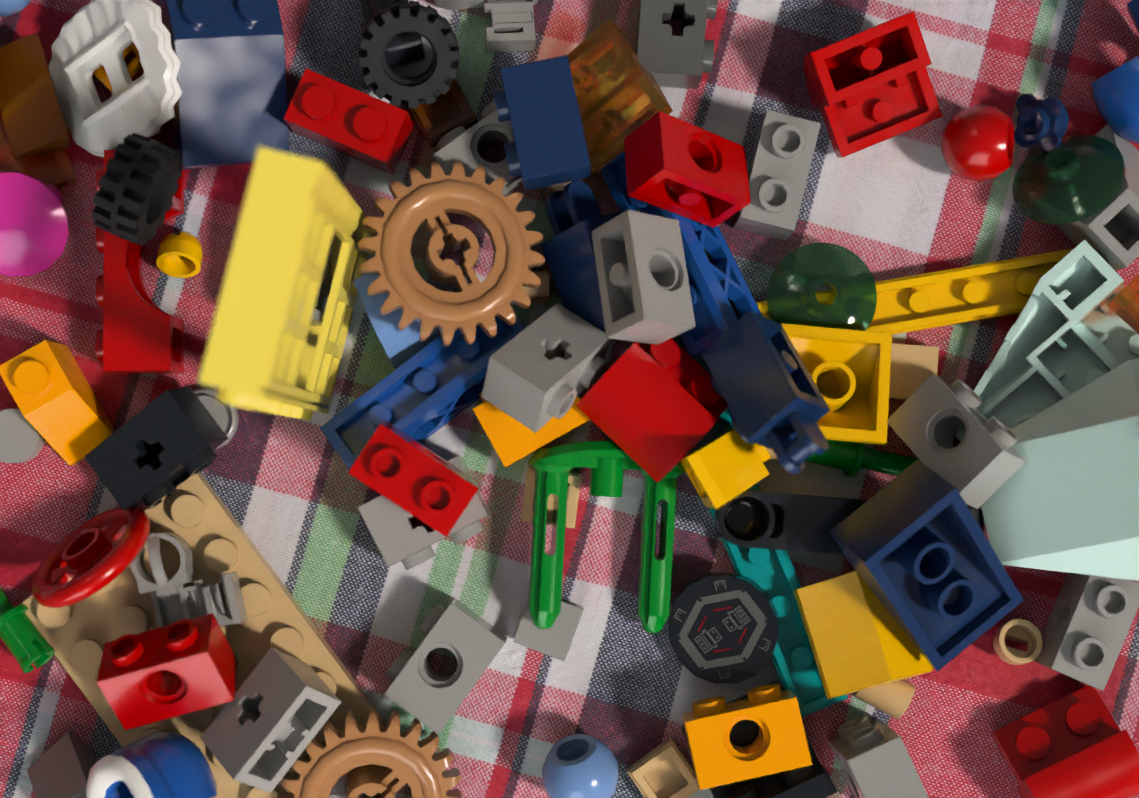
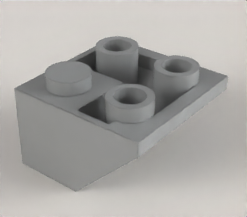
(1115, 228)

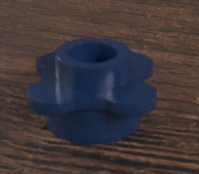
(1051, 117)

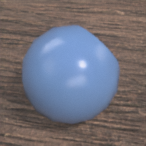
(580, 769)

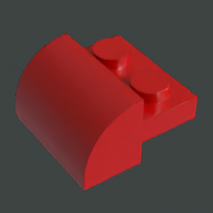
(872, 84)
(654, 405)
(1070, 750)

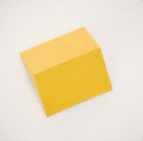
(852, 378)

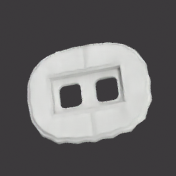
(98, 38)

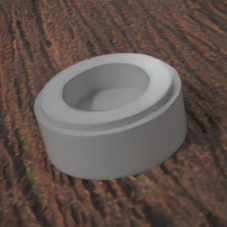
(18, 438)

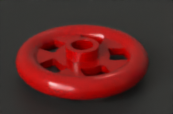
(90, 557)

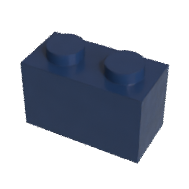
(544, 123)

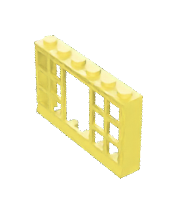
(286, 231)

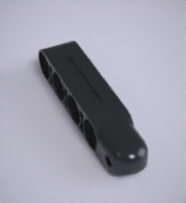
(789, 521)

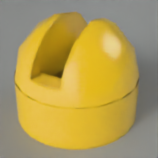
(180, 255)

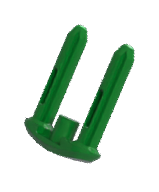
(606, 479)

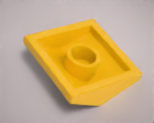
(855, 637)

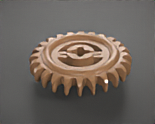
(430, 201)
(366, 753)

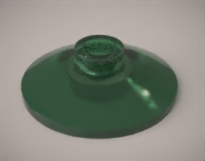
(1069, 180)
(800, 272)

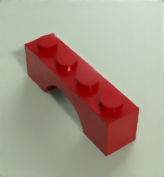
(135, 331)

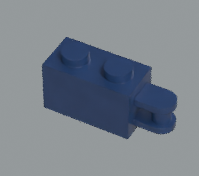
(571, 250)
(768, 390)

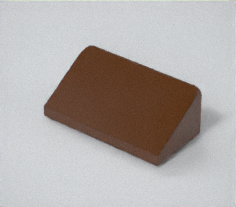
(30, 100)

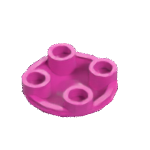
(30, 224)

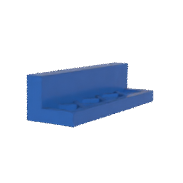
(708, 283)
(421, 392)

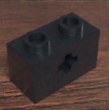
(129, 458)

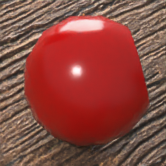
(978, 143)

